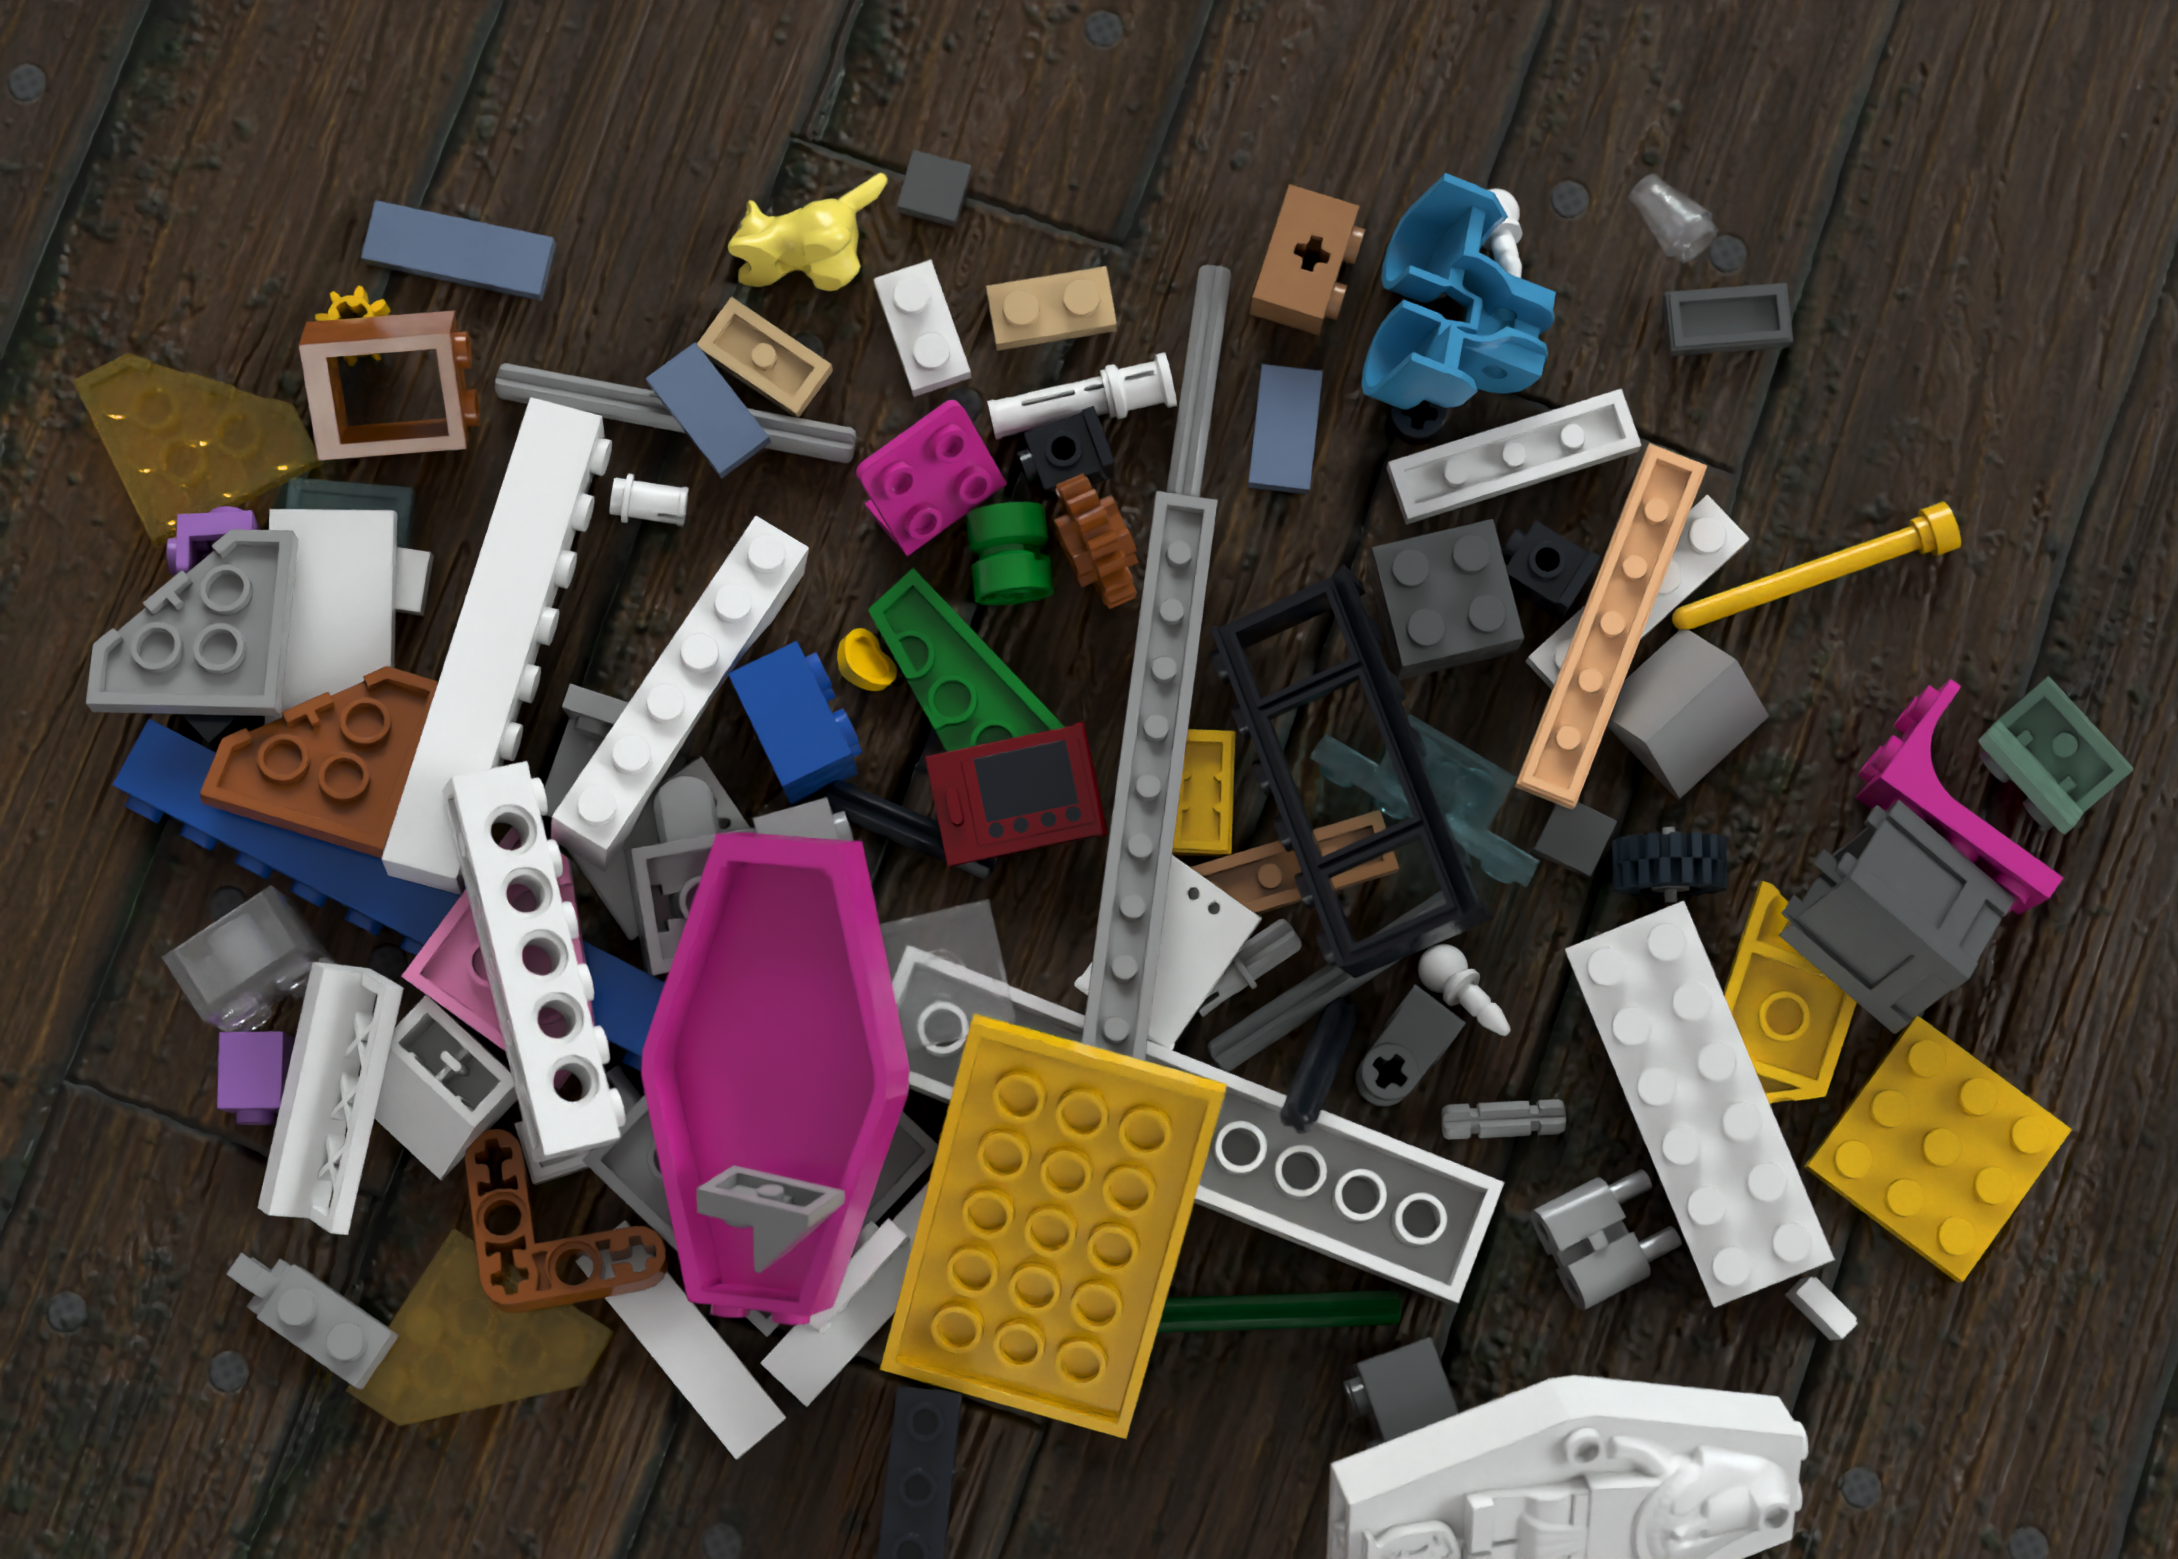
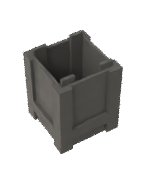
(1896, 916)

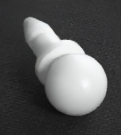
(1506, 235)
(1446, 972)

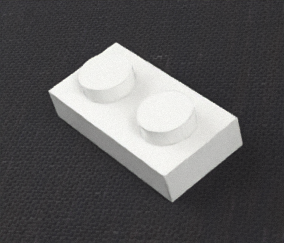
(922, 328)

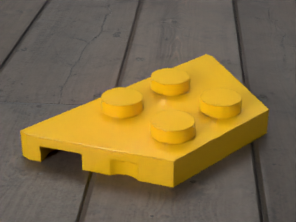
(1785, 1007)

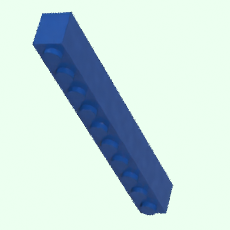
(166, 778)

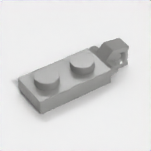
(315, 1318)

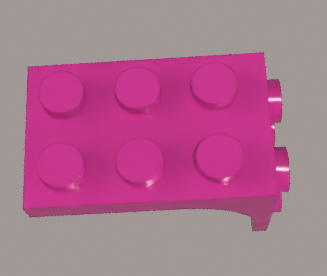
(1906, 773)

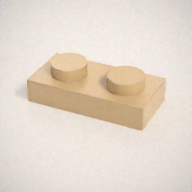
(1051, 308)
(764, 358)

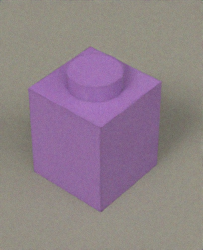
(253, 1074)

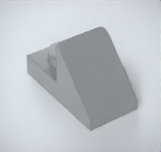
(775, 1206)

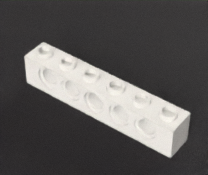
(551, 1123)

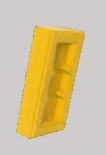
(1206, 795)

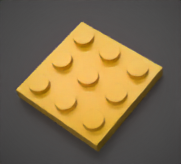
(1937, 1149)

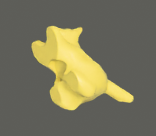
(810, 239)

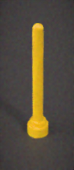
(1932, 531)

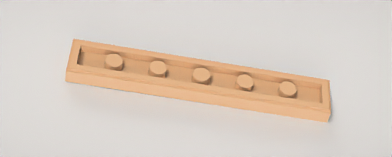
(1610, 626)

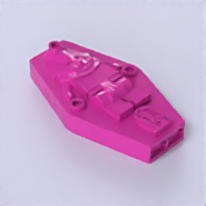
(775, 1059)

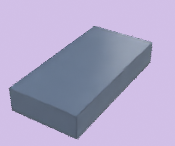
(708, 410)
(1285, 429)

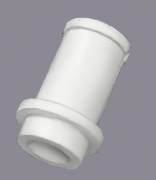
(648, 501)

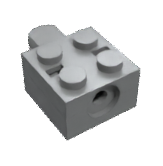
(669, 873)

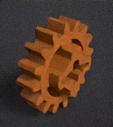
(1096, 541)

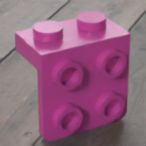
(929, 477)

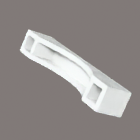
(661, 714)

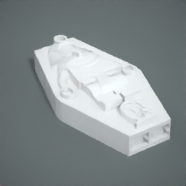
(1578, 1476)

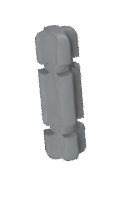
(1503, 1119)

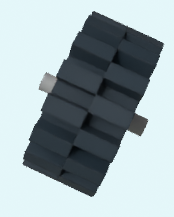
(1669, 864)

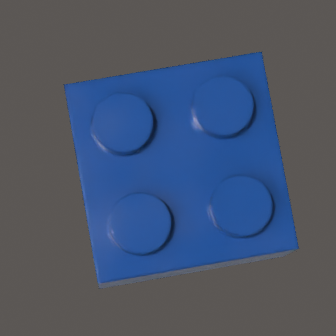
(793, 721)

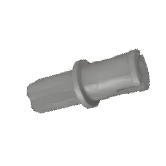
(1252, 961)

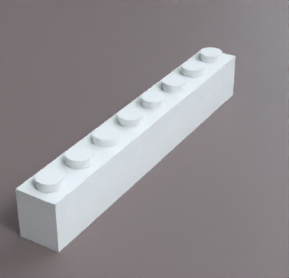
(500, 631)

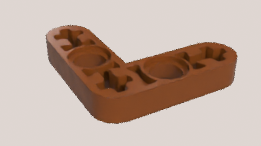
(542, 1260)

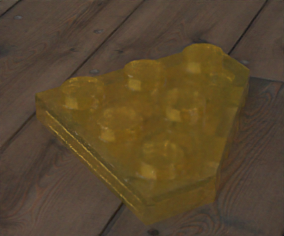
(191, 440)
(467, 1354)

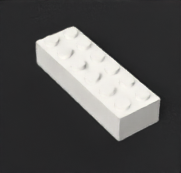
(1699, 1104)

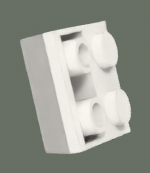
(441, 1087)

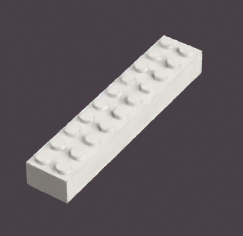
(1323, 1189)

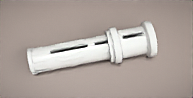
(1110, 393)

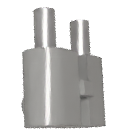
(1592, 1243)

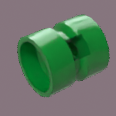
(1009, 553)

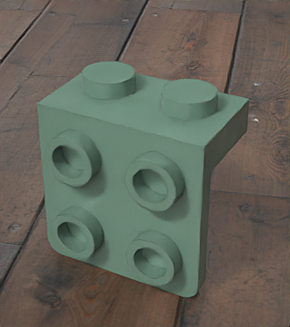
(2052, 756)

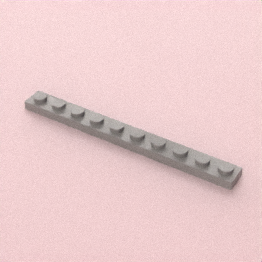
(1149, 776)

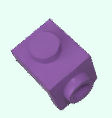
(200, 531)

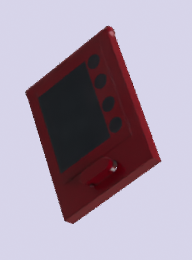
(1016, 795)

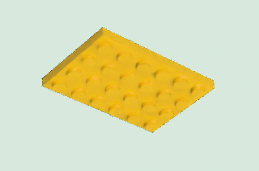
(1051, 1225)

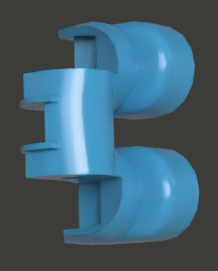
(1444, 360)

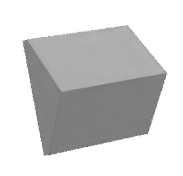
(1685, 711)

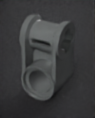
(1412, 1042)

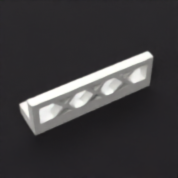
(328, 1095)

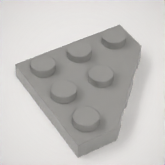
(206, 636)

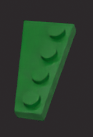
(953, 672)

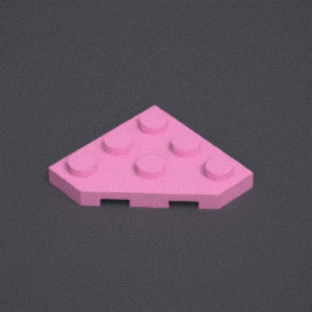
(454, 970)

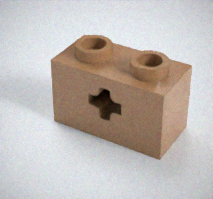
(1304, 226)

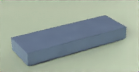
(458, 250)

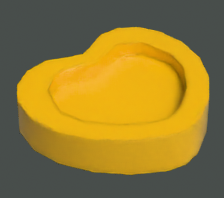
(864, 662)

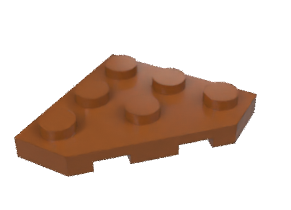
(328, 763)

